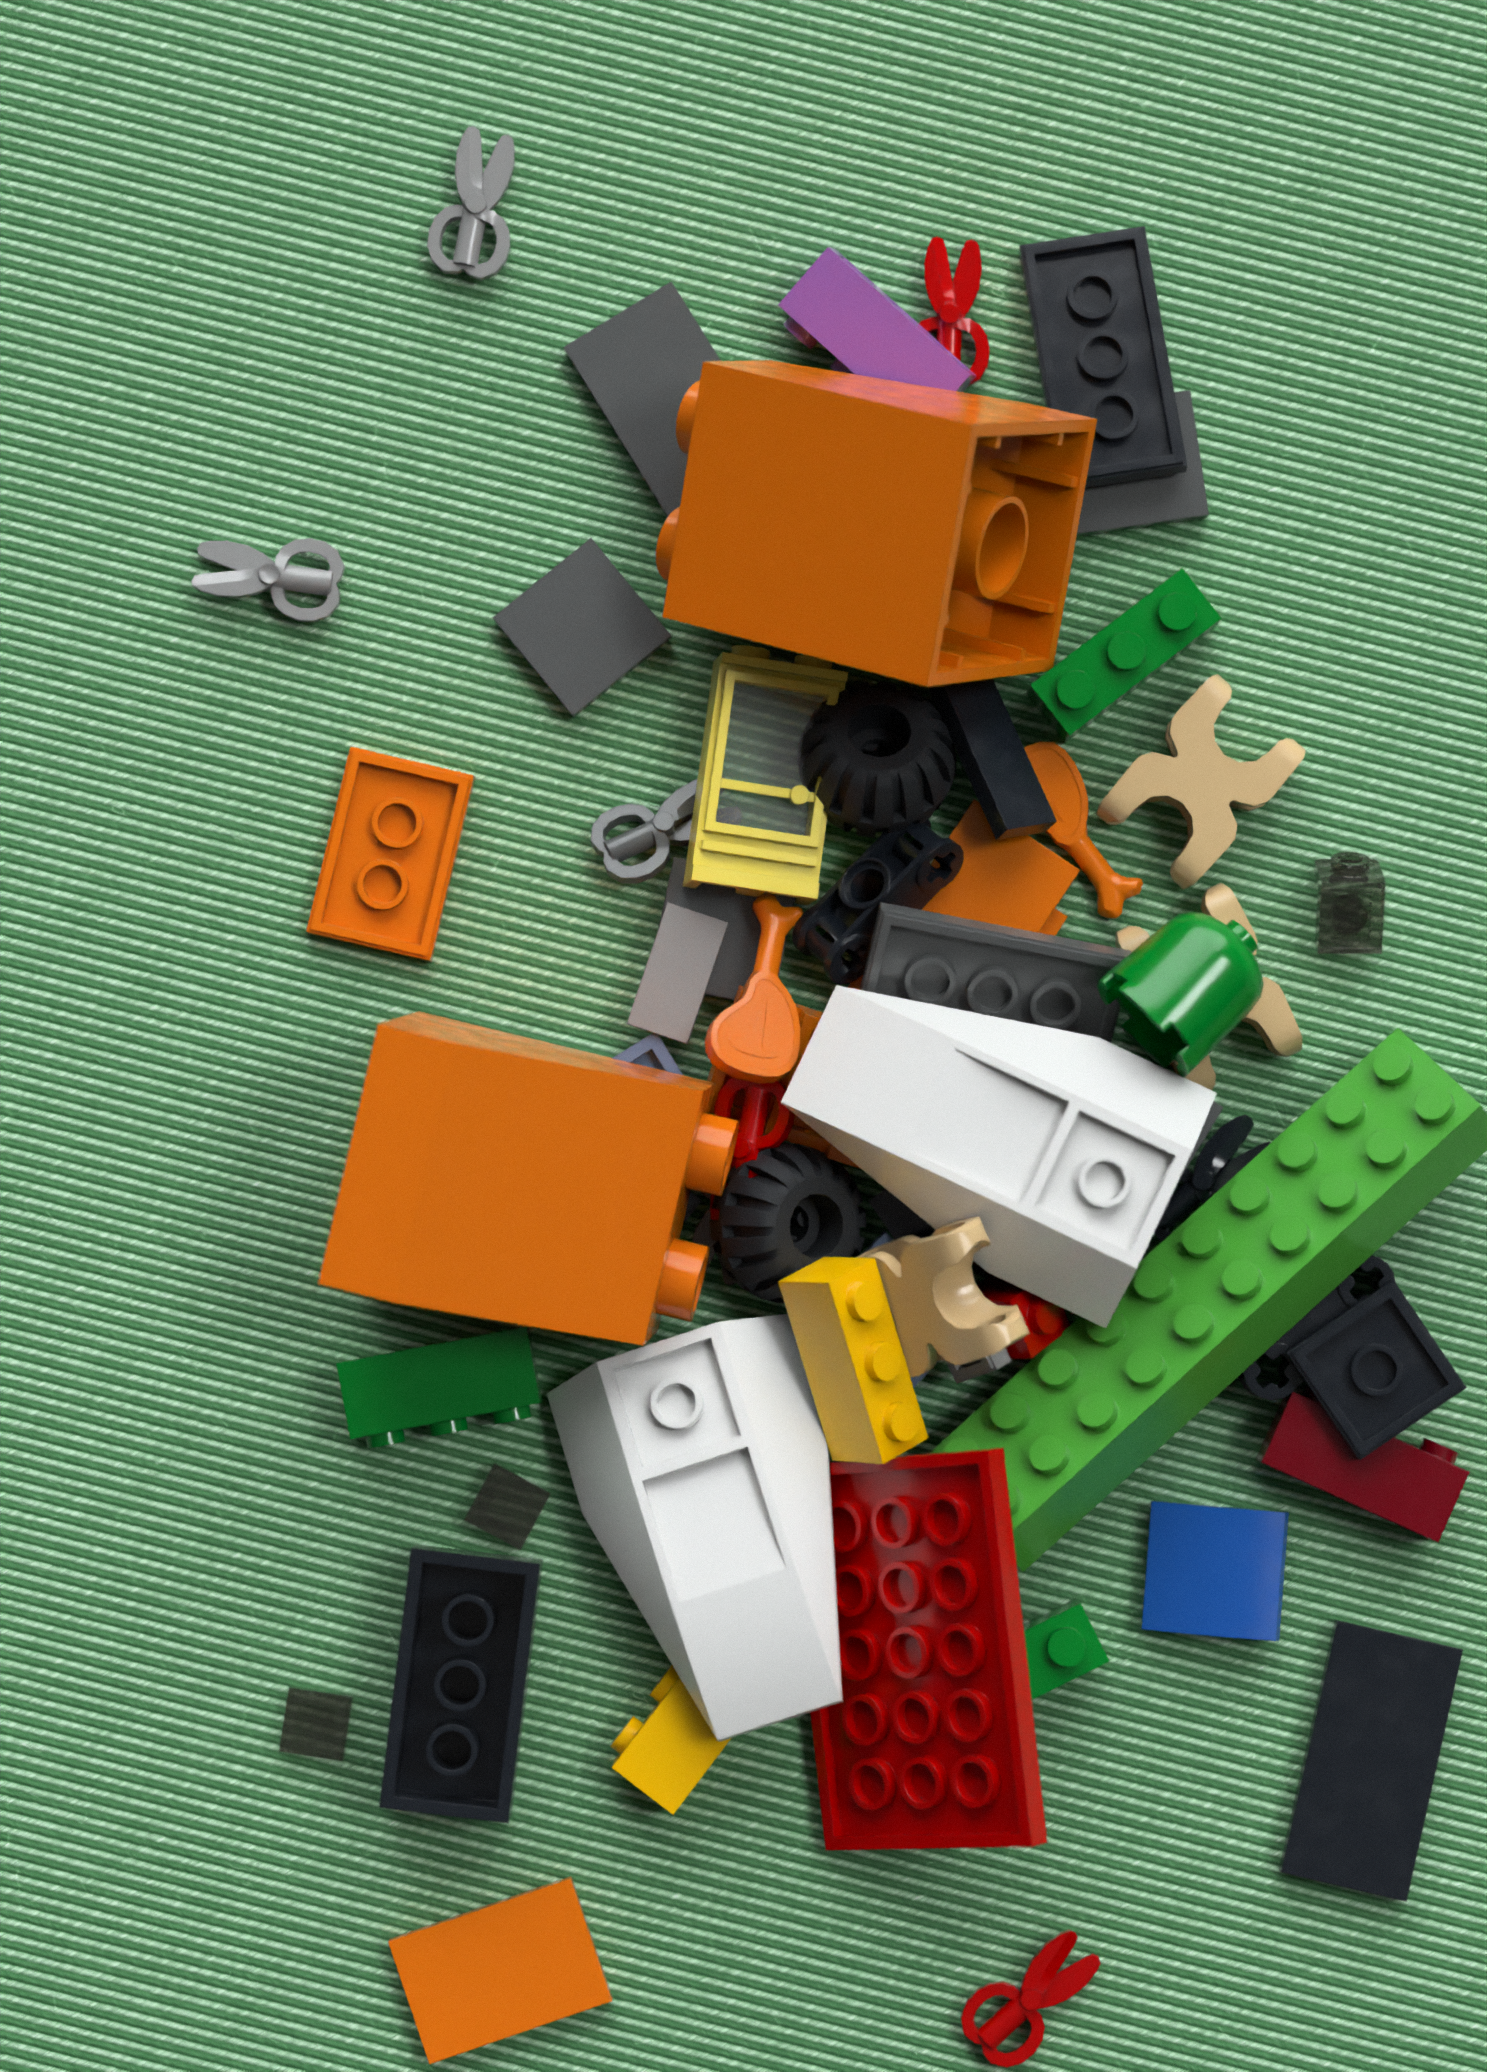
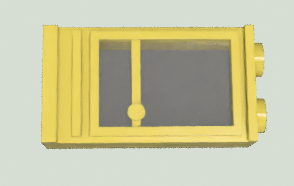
(751, 808)

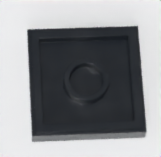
(1375, 1370)

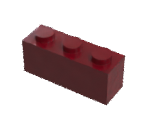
(1393, 1481)

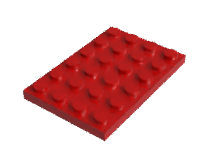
(932, 1662)

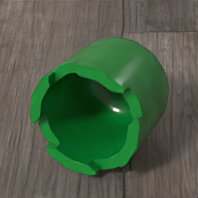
(1186, 988)

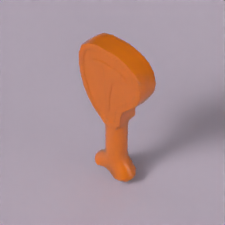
(1070, 806)
(762, 1031)

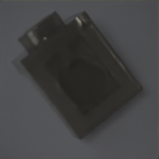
(1349, 904)

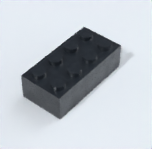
(461, 1683)

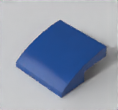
(1215, 1571)

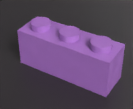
(867, 328)

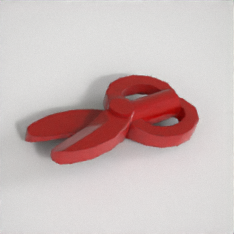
(954, 300)
(753, 1120)
(1039, 1989)

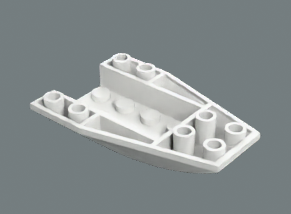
(1008, 1122)
(716, 1512)

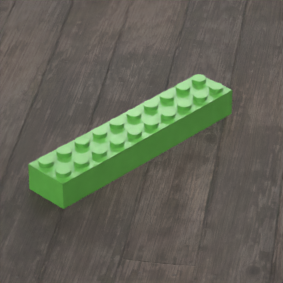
(1225, 1287)

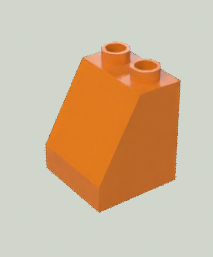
(875, 521)
(525, 1182)

